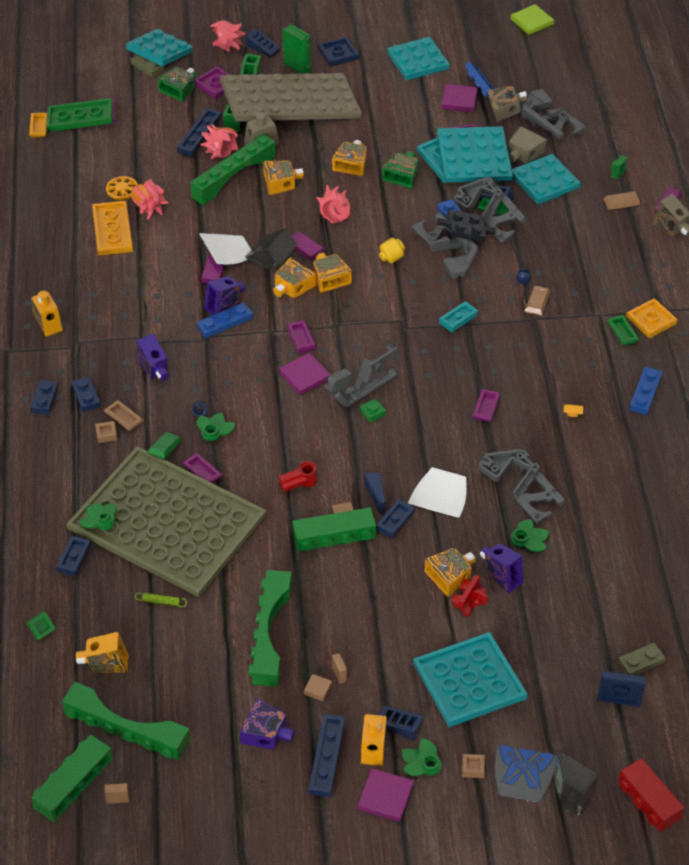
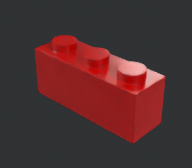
(650, 795)

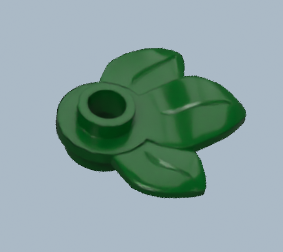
(214, 427)
(99, 516)
(529, 537)
(419, 759)

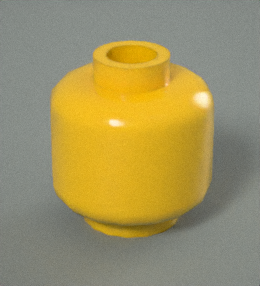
(391, 250)

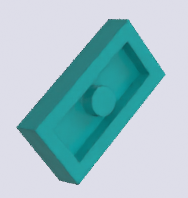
(458, 316)

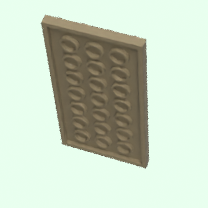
(290, 96)

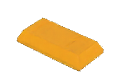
(38, 125)

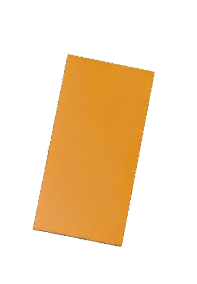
(112, 228)

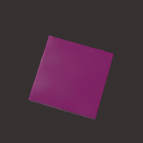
(211, 83)
(459, 98)
(304, 373)
(385, 795)

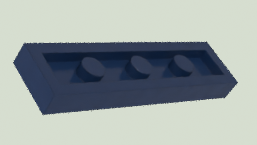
(194, 137)
(326, 755)

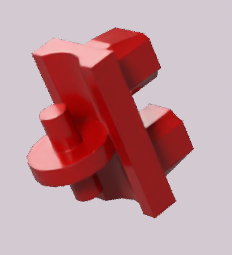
(472, 596)

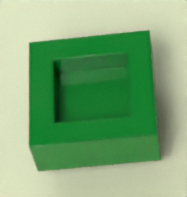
(619, 166)
(372, 410)
(40, 625)

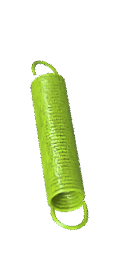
(160, 599)

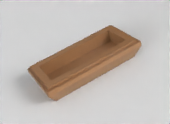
(621, 200)
(537, 300)
(123, 415)

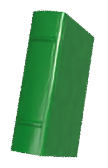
(297, 49)

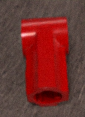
(303, 476)

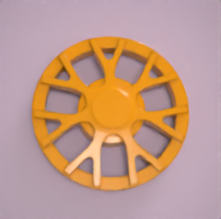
(120, 187)

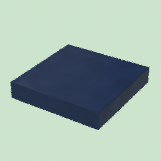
(338, 51)
(621, 689)

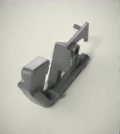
(540, 100)
(469, 195)
(453, 266)
(339, 381)
(497, 463)

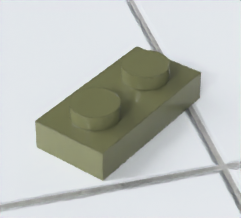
(146, 65)
(641, 660)

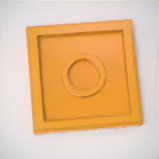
(651, 318)

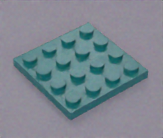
(474, 154)
(469, 679)

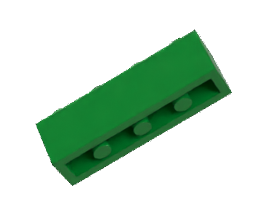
(334, 529)
(71, 778)

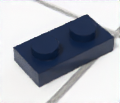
(85, 394)
(44, 397)
(395, 518)
(73, 556)

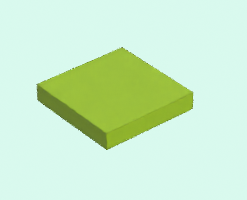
(532, 19)

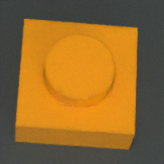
(572, 410)

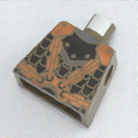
(505, 102)
(672, 216)

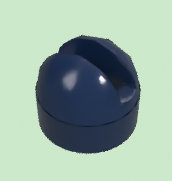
(523, 276)
(196, 411)

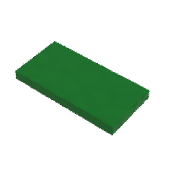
(80, 114)

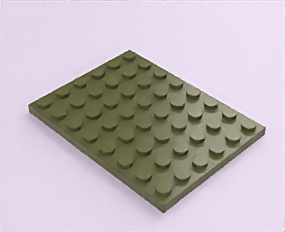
(170, 521)

